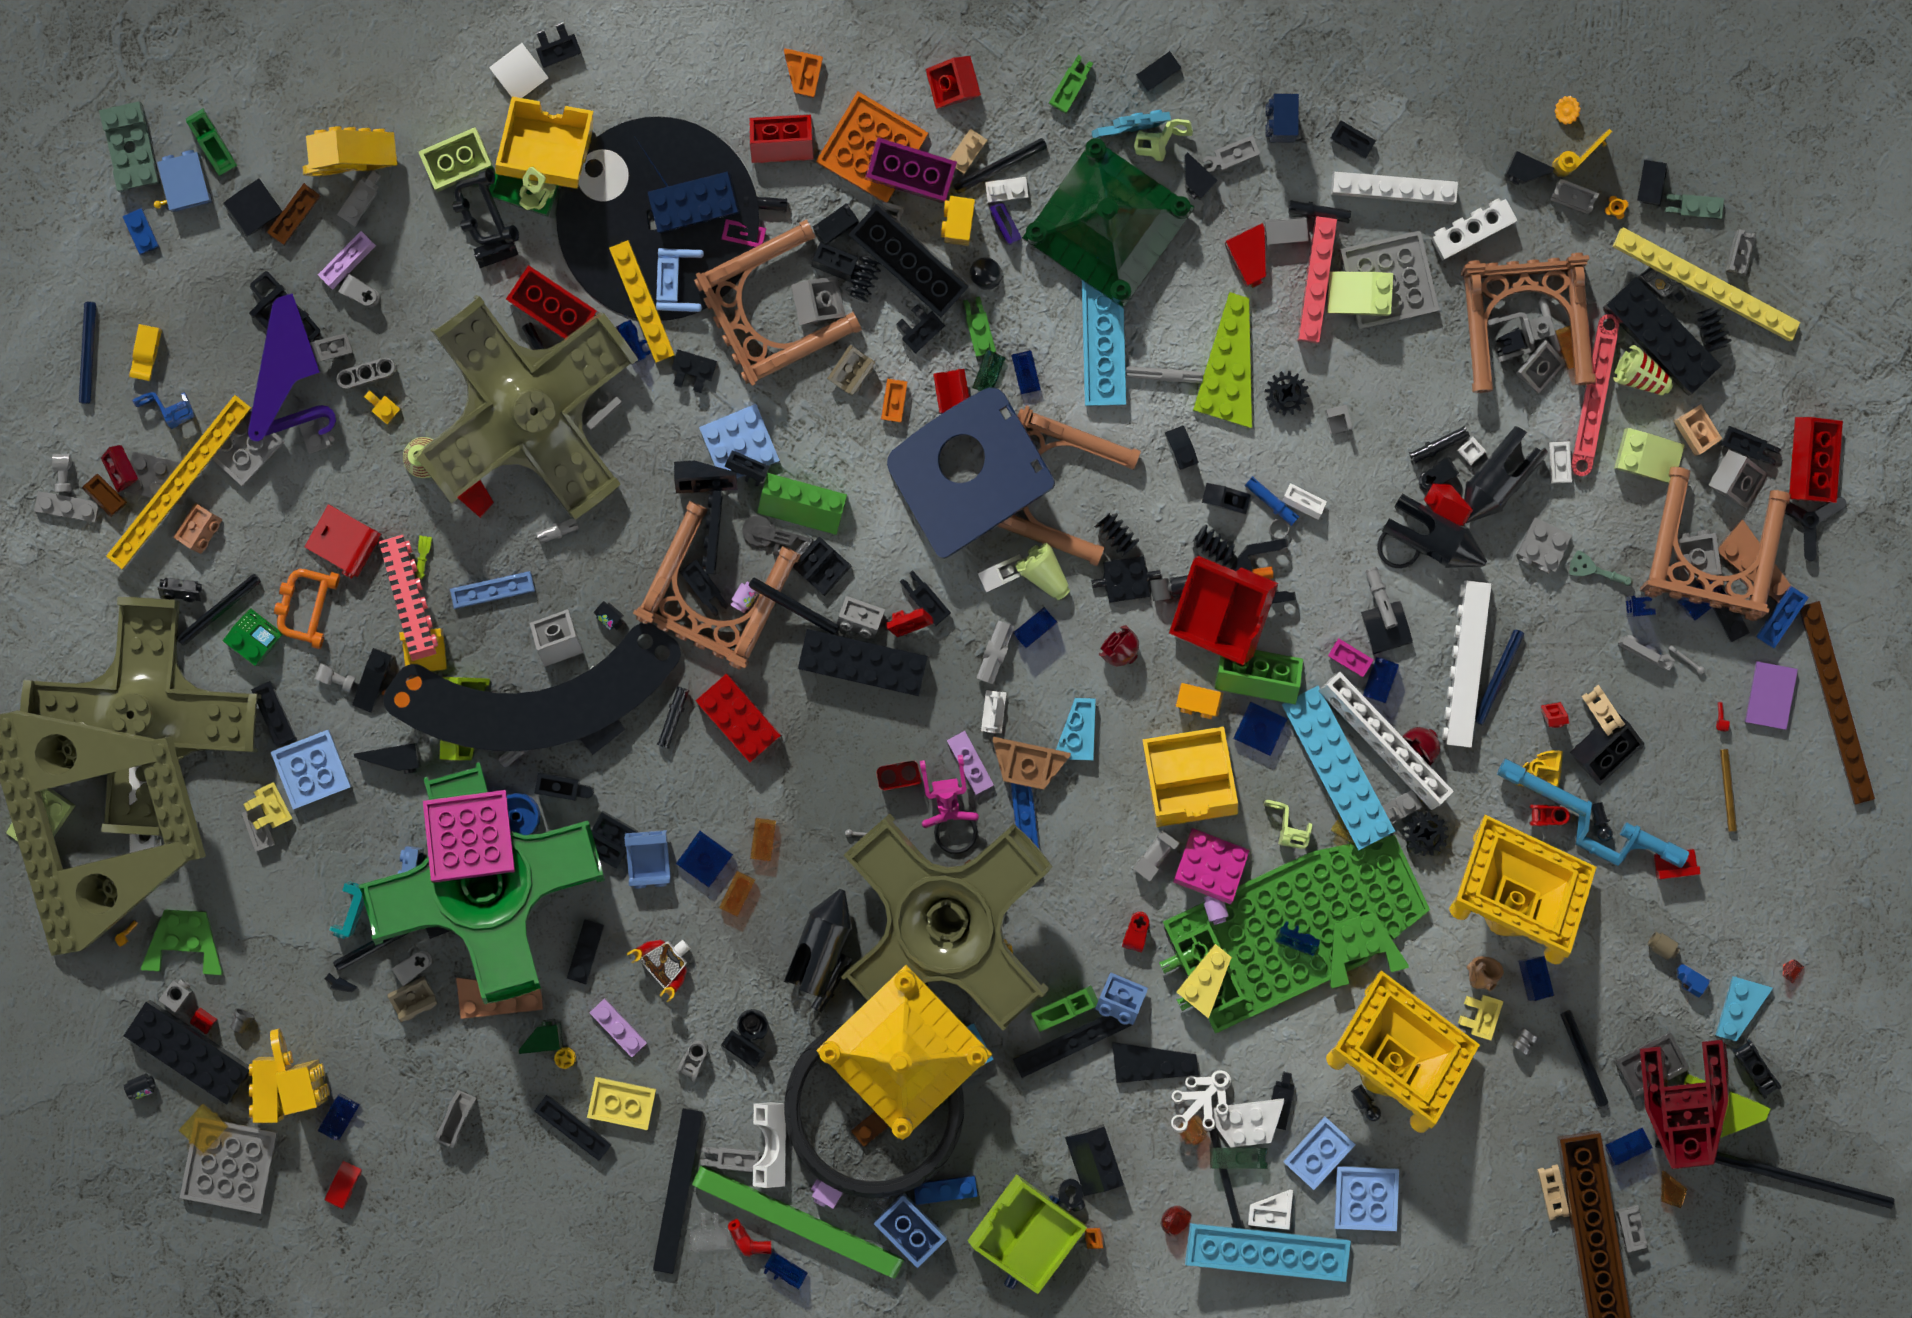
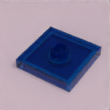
(1260, 728)
(704, 859)

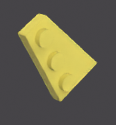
(1205, 980)

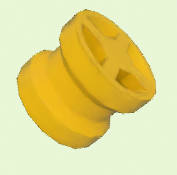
(564, 1061)

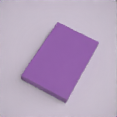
(1771, 695)

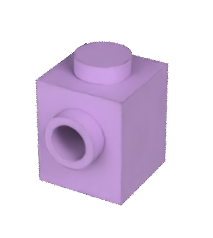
(825, 1194)

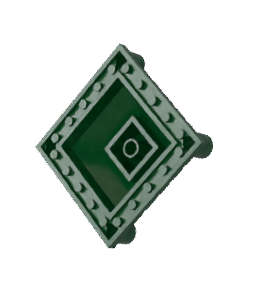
(1108, 223)

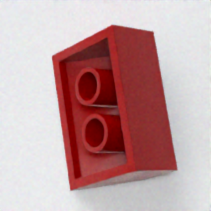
(781, 138)

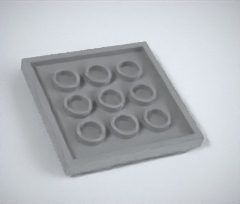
(1412, 280)
(232, 1169)

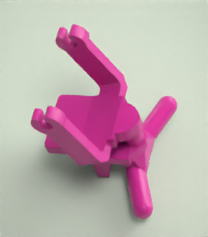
(946, 794)

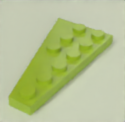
(1227, 376)

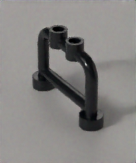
(485, 178)

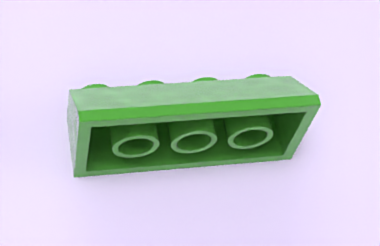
(802, 503)
(1263, 676)

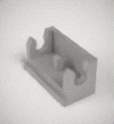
(1574, 196)
(1286, 230)
(1740, 252)
(1631, 1228)

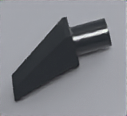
(340, 984)

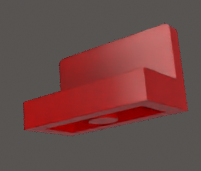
(950, 388)
(1667, 870)

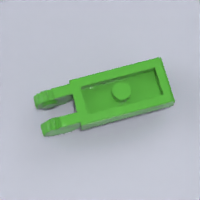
(1069, 86)
(979, 329)

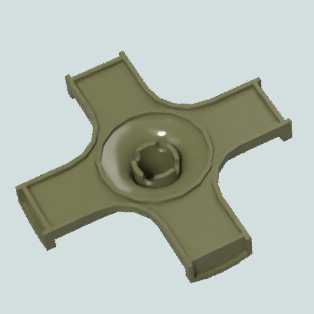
(526, 407)
(147, 698)
(949, 918)

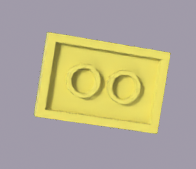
(621, 1103)

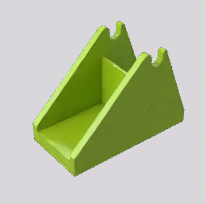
(1740, 1111)

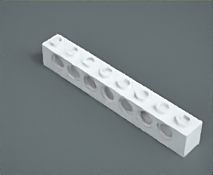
(1386, 741)

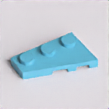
(1740, 1007)

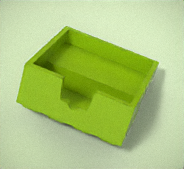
(1026, 1234)

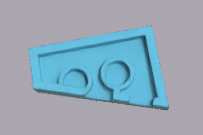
(1079, 730)

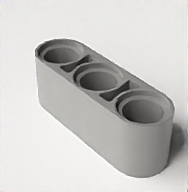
(356, 373)

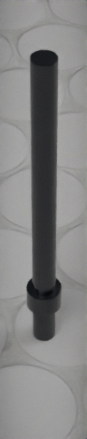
(1237, 1222)

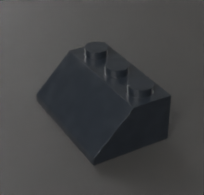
(1604, 754)
(1094, 1160)

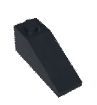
(702, 477)
(372, 679)
(396, 758)

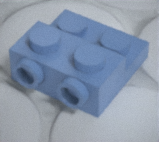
(411, 858)
(1121, 999)

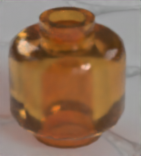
(1195, 1132)

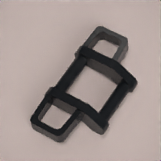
(278, 291)

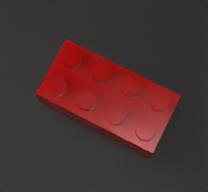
(549, 303)
(738, 717)

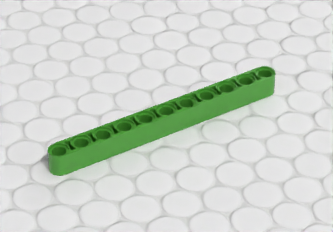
(798, 1221)

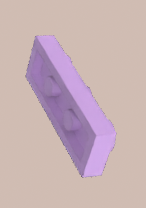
(346, 260)
(618, 1027)

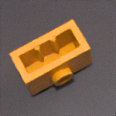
(1200, 700)

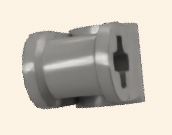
(356, 290)
(409, 968)
(691, 1063)

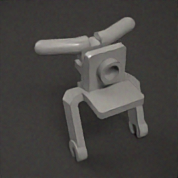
(1532, 329)

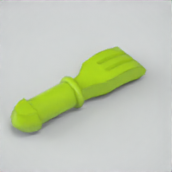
(423, 549)

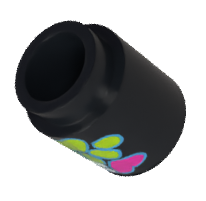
(609, 616)
(139, 1086)

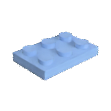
(1319, 1153)

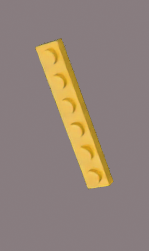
(642, 301)

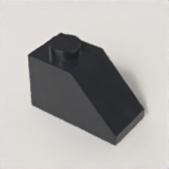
(1526, 169)
(1197, 178)
(1181, 448)
(1226, 498)

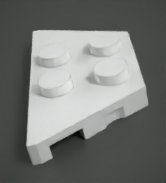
(1249, 1122)

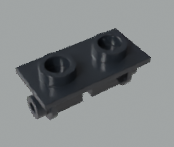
(494, 253)
(170, 589)

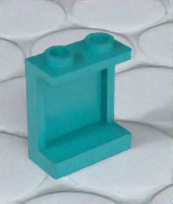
(353, 913)

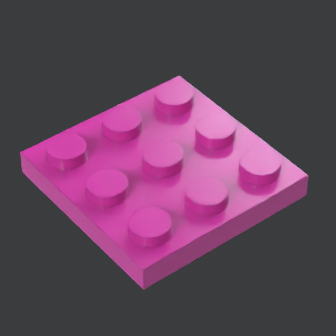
(1211, 866)

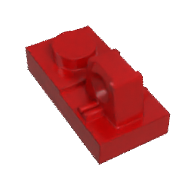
(907, 623)
(1555, 715)

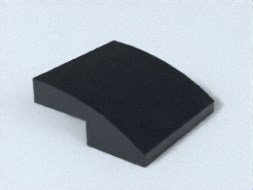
(252, 207)
(822, 566)
(1382, 638)
(610, 838)

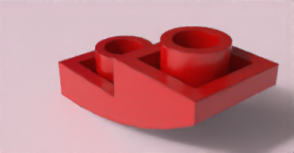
(342, 1185)

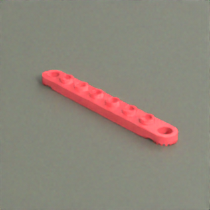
(1595, 396)

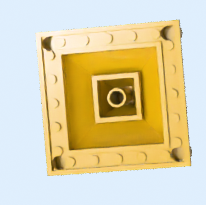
(1524, 888)
(1404, 1050)
(904, 1052)

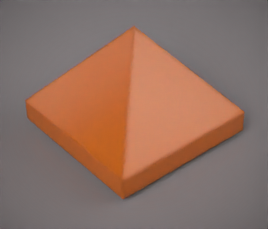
(1094, 1238)

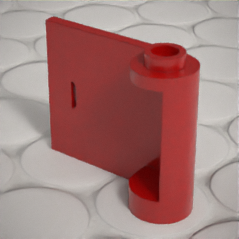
(345, 541)

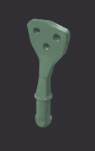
(1593, 569)

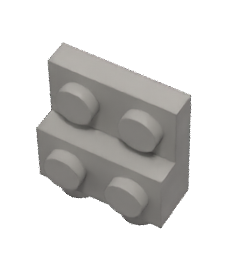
(1543, 545)
(1700, 552)

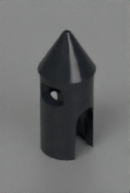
(1492, 485)
(1446, 541)
(820, 945)

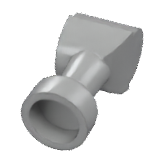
(61, 464)
(327, 675)

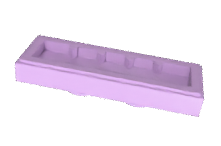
(973, 766)

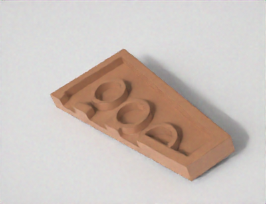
(1741, 550)
(473, 1006)

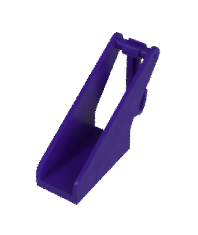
(284, 361)

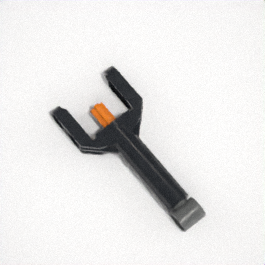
(1163, 589)

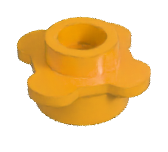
(1622, 205)

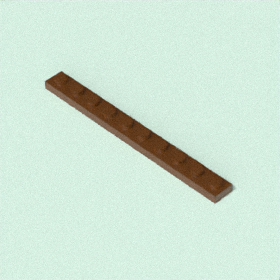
(1836, 703)

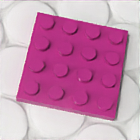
(468, 836)

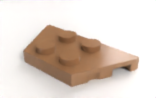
(1028, 763)

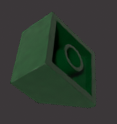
(544, 1038)

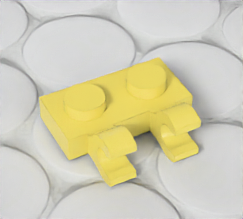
(272, 805)
(1486, 1016)

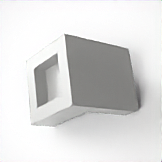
(1338, 419)

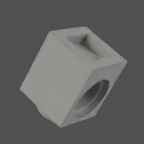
(168, 999)

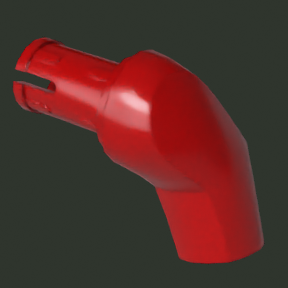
(745, 1243)

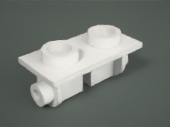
(993, 711)

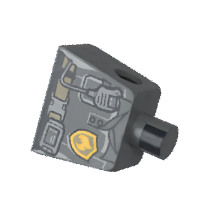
(1661, 284)

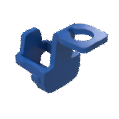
(169, 413)

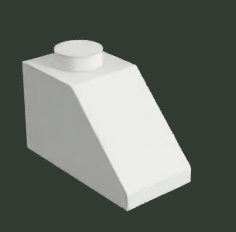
(1000, 574)

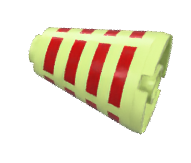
(1641, 372)
(411, 464)

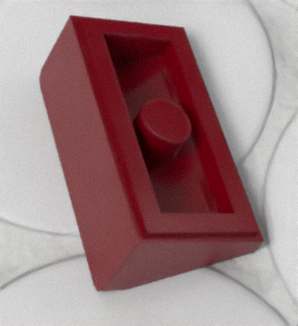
(119, 467)

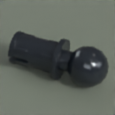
(1604, 832)
(1372, 1112)

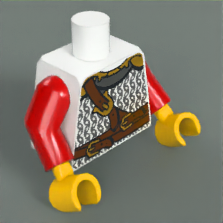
(664, 963)

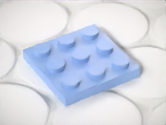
(742, 433)
(311, 769)
(1366, 1198)

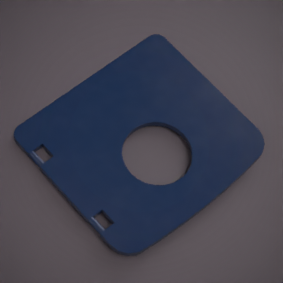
(962, 512)

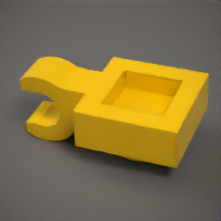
(384, 407)

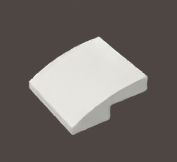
(518, 72)

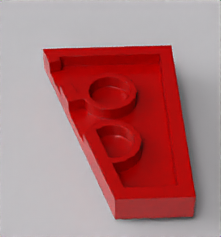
(477, 498)

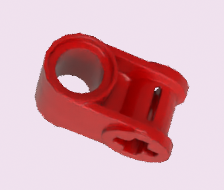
(1546, 815)
(1136, 935)

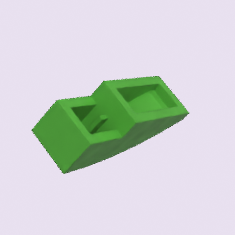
(1065, 1008)

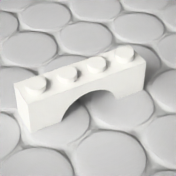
(770, 1169)

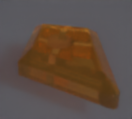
(1671, 1190)

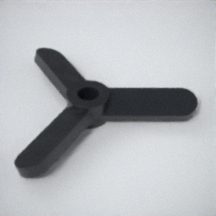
(1810, 530)

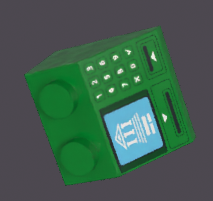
(253, 637)

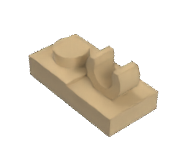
(968, 150)

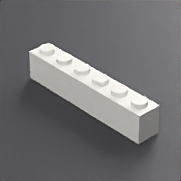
(1394, 188)

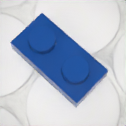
(140, 231)

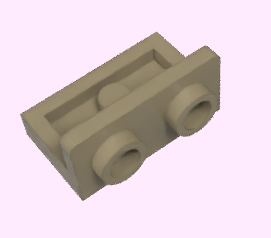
(851, 370)
(412, 999)

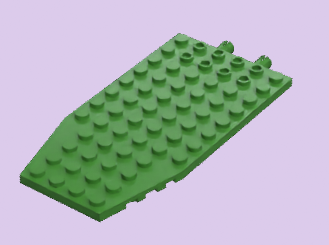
(1308, 893)

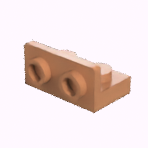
(198, 528)

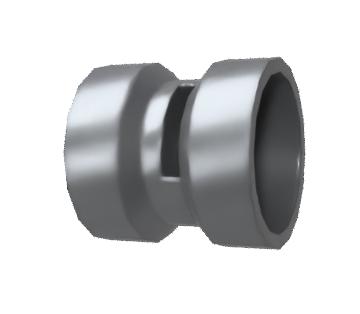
(1525, 1041)

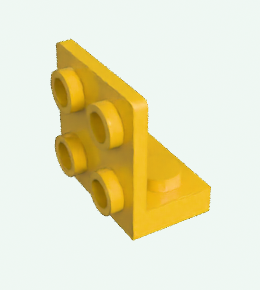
(432, 662)

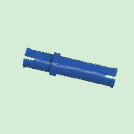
(1272, 501)

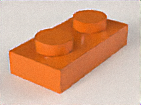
(894, 400)

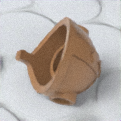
(1484, 973)

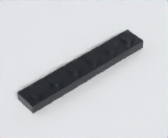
(1067, 1044)

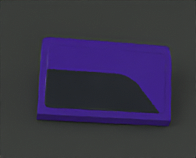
(1005, 223)

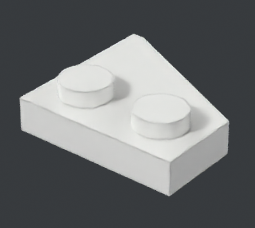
(1272, 1211)

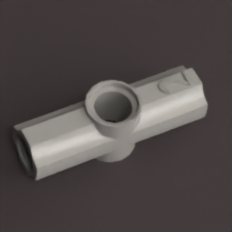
(995, 652)

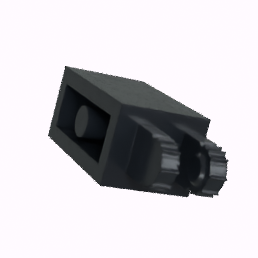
(562, 787)

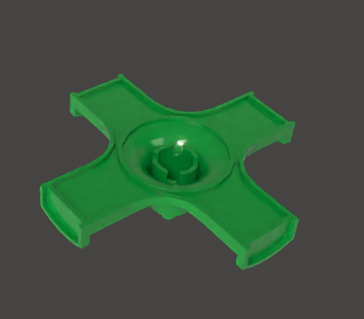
(487, 909)

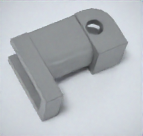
(1155, 854)
(457, 1112)

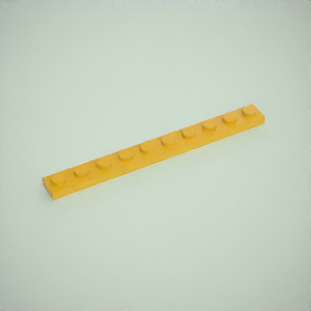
(178, 482)

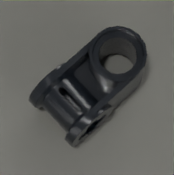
(1440, 472)

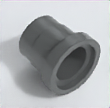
(241, 1020)

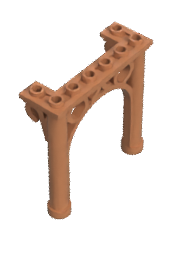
(1576, 309)
(790, 351)
(1068, 437)
(1668, 539)
(669, 572)

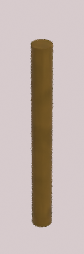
(1728, 790)

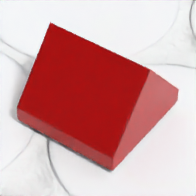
(203, 1020)

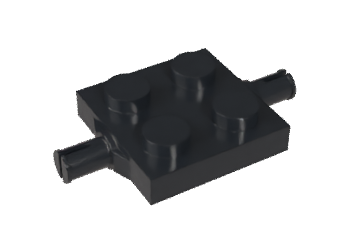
(1126, 579)

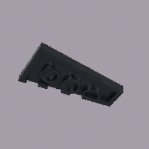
(1149, 1063)

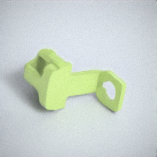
(1160, 140)
(537, 188)
(1287, 833)

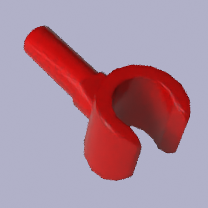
(1722, 725)

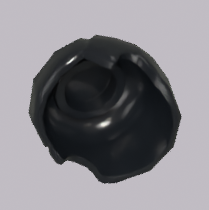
(986, 273)
(752, 1024)

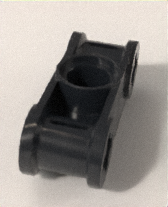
(1748, 1057)

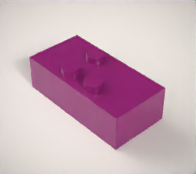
(910, 170)

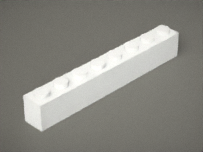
(1468, 663)

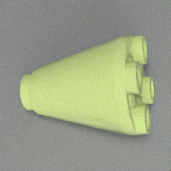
(1044, 571)

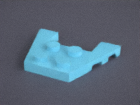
(1133, 123)

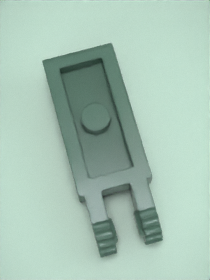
(1696, 206)

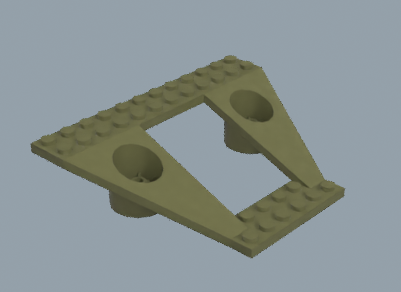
(91, 897)

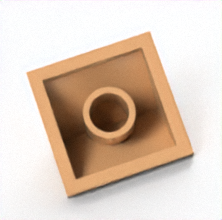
(1698, 430)

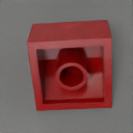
(953, 81)

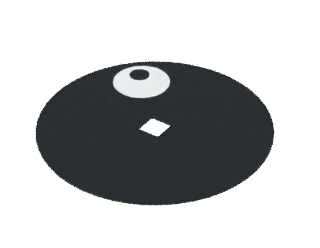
(615, 202)

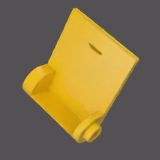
(1569, 161)

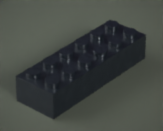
(909, 260)
(1662, 336)
(862, 662)
(187, 1052)

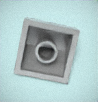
(818, 300)
(1737, 478)
(556, 638)

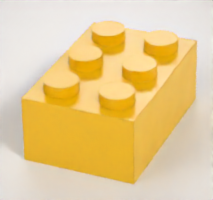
(959, 220)
(264, 1090)

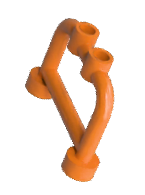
(282, 609)

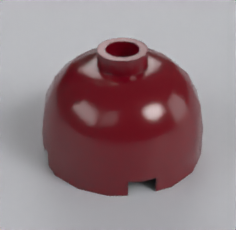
(1120, 647)
(1424, 742)

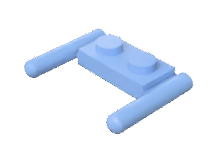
(669, 278)

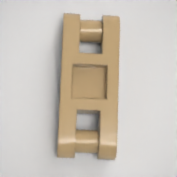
(1603, 710)
(1553, 1192)

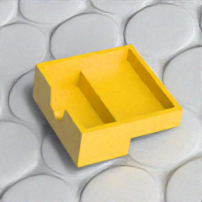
(547, 142)
(1190, 776)

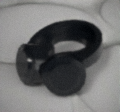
(1077, 1204)

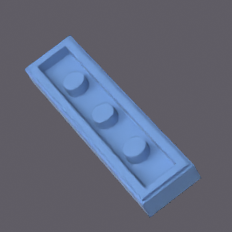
(492, 590)

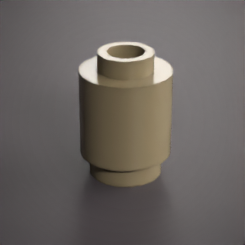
(1663, 945)

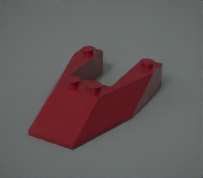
(1688, 1115)

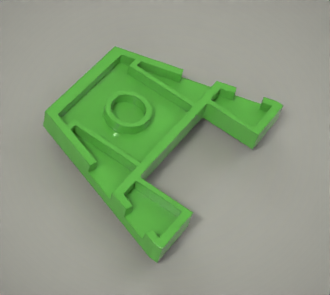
(183, 932)
(1359, 939)

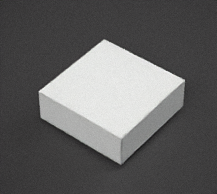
(1471, 451)

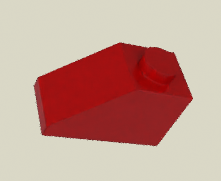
(1448, 503)

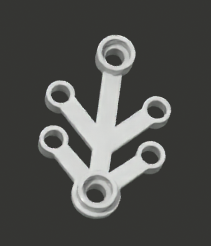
(1202, 1098)

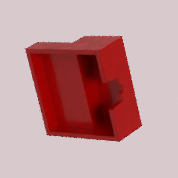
(1223, 609)

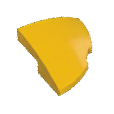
(1546, 766)

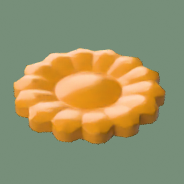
(1567, 110)

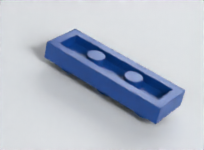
(1782, 616)
(946, 1190)

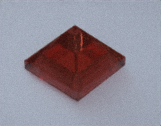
(1792, 970)

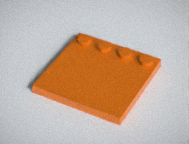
(854, 138)

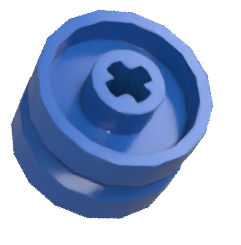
(528, 811)

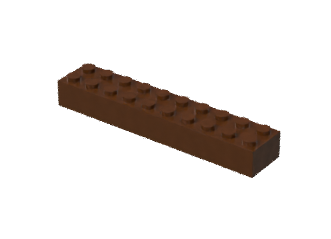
(1593, 1225)

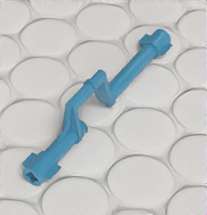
(1635, 836)

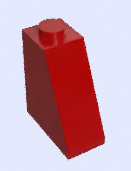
(1249, 255)

